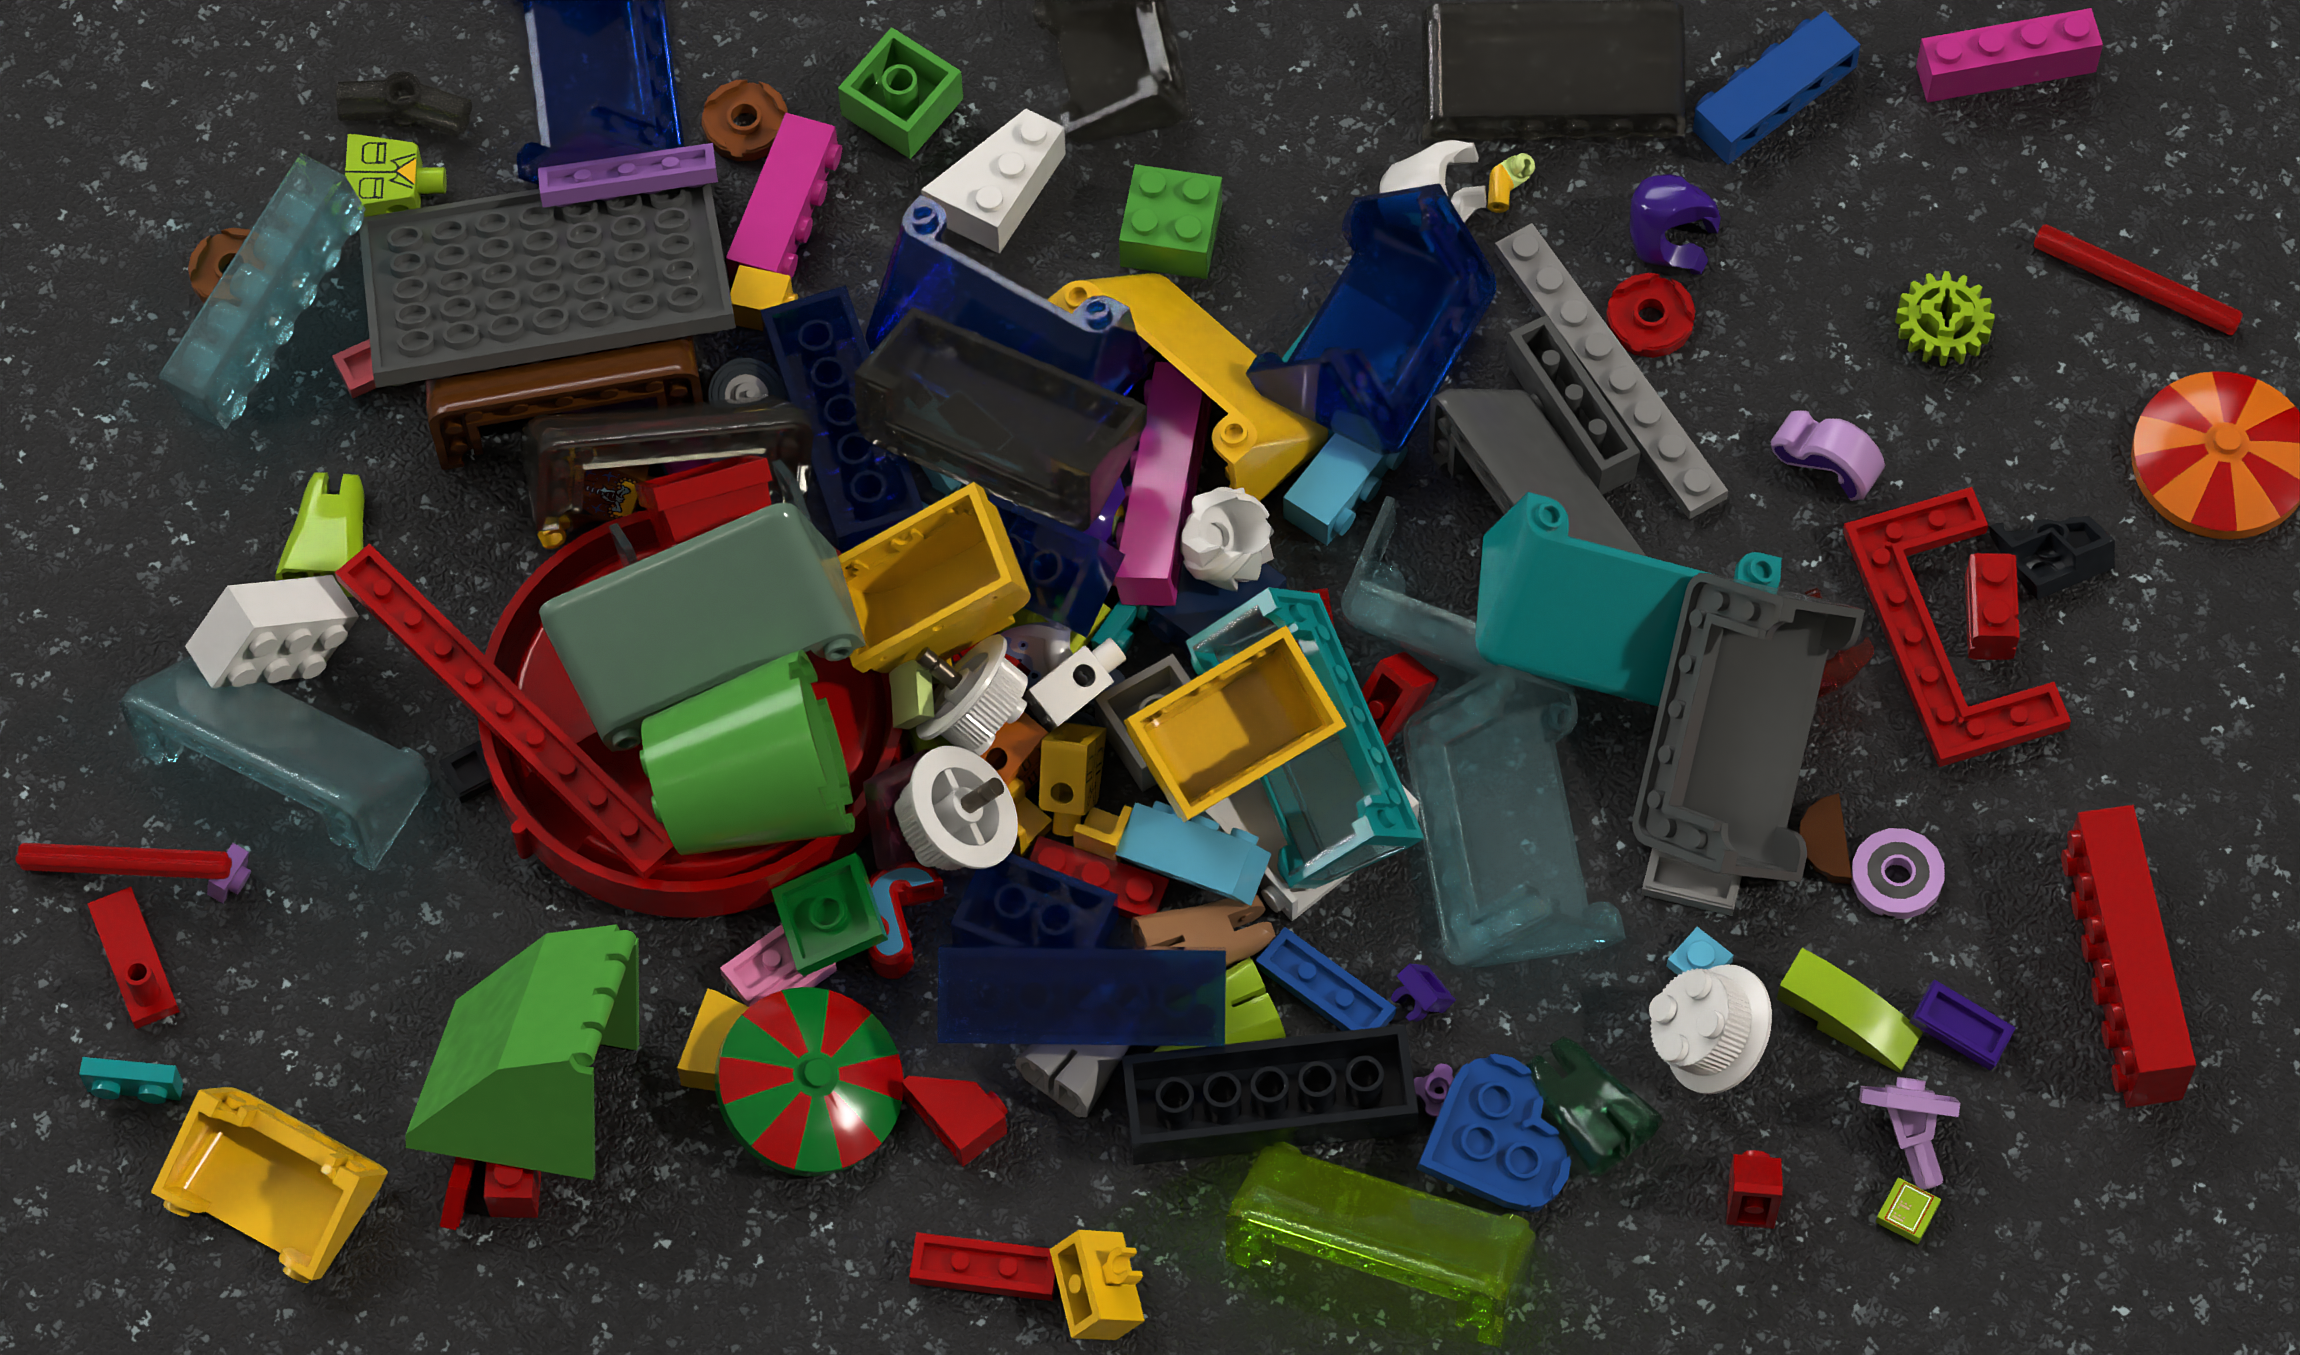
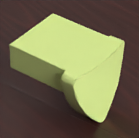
(911, 694)

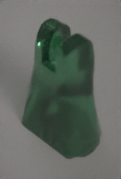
(1593, 1107)

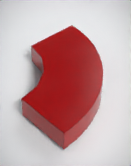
(457, 1193)

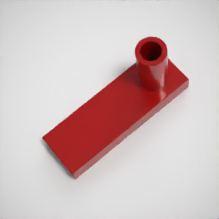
(133, 957)

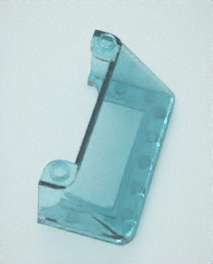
(285, 744)
(1502, 822)

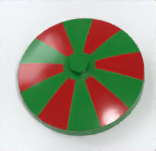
(809, 1081)

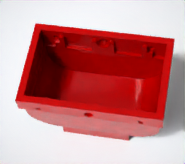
(704, 497)

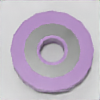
(1904, 849)

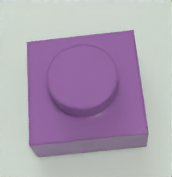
(239, 874)

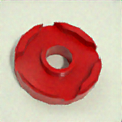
(1646, 337)

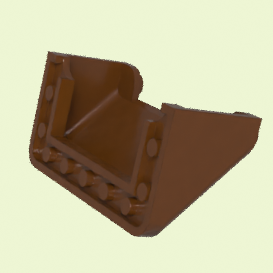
(555, 386)

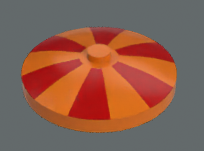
(2219, 455)

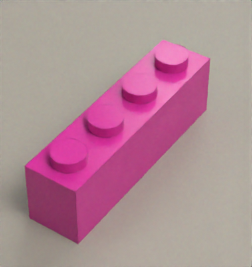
(2009, 55)
(785, 197)

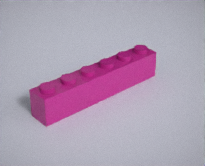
(1162, 488)

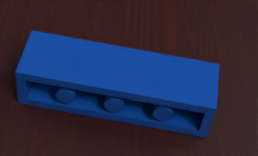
(1775, 86)

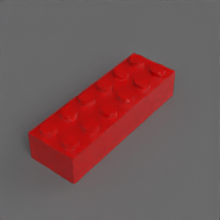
(2128, 957)

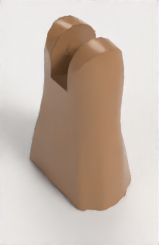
(1207, 927)

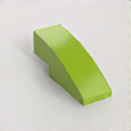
(1848, 1010)

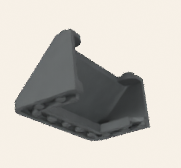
(1520, 452)
(1737, 725)

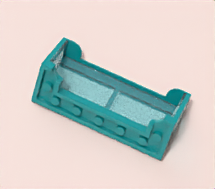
(1343, 796)

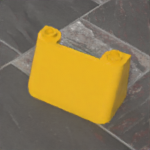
(268, 1178)

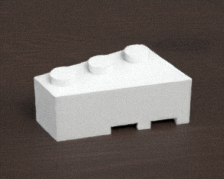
(999, 179)

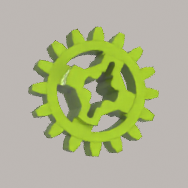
(1965, 313)

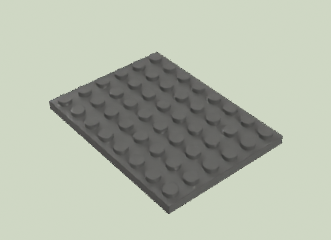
(532, 283)

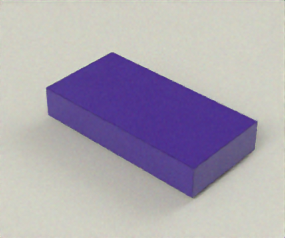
(1962, 1025)

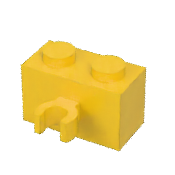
(1097, 1284)

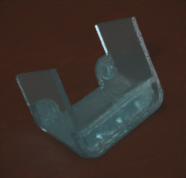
(1378, 606)

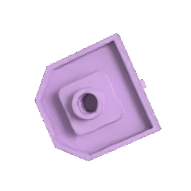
(1914, 1118)

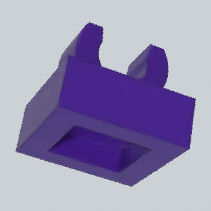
(1425, 989)

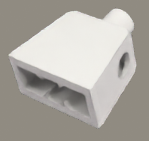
(1059, 696)

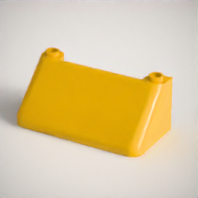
(1257, 436)

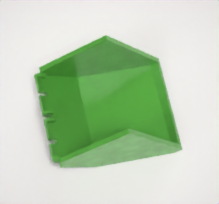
(517, 1053)

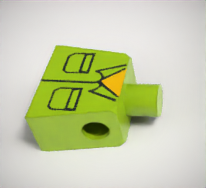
(390, 174)

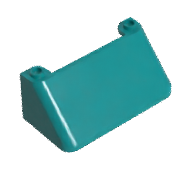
(1582, 606)

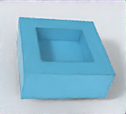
(1698, 952)

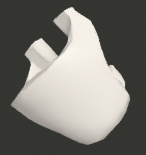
(1430, 168)

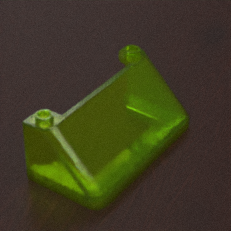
(1382, 1232)

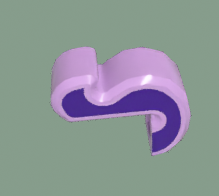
(1832, 447)

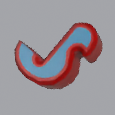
(893, 889)

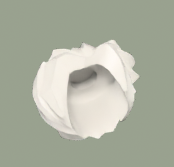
(1226, 538)

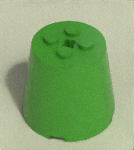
(749, 763)

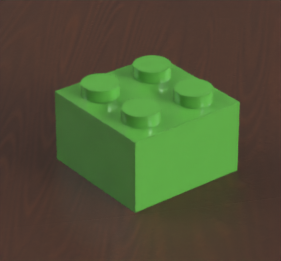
(900, 93)
(1170, 221)

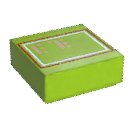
(1908, 1210)

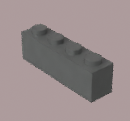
(1572, 403)

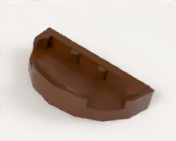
(1826, 840)

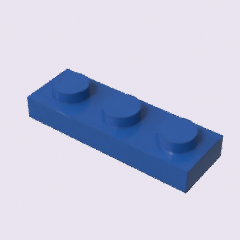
(1323, 984)

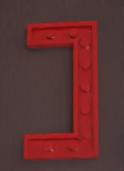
(1951, 727)

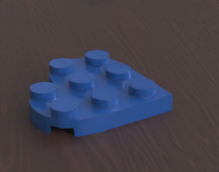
(1494, 1137)

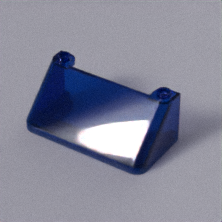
(599, 81)
(925, 274)
(1388, 321)

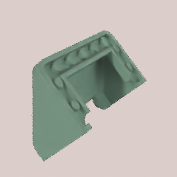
(700, 618)

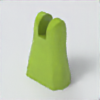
(325, 530)
(1248, 1008)

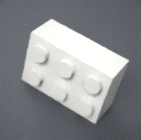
(272, 631)

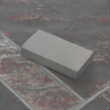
(1690, 884)

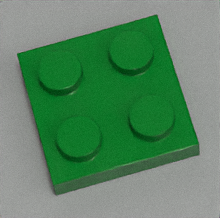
(829, 914)

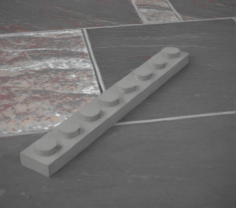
(1613, 371)

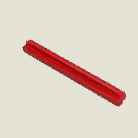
(2138, 279)
(124, 860)

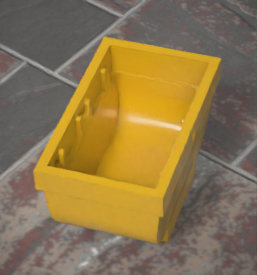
(934, 582)
(1234, 724)

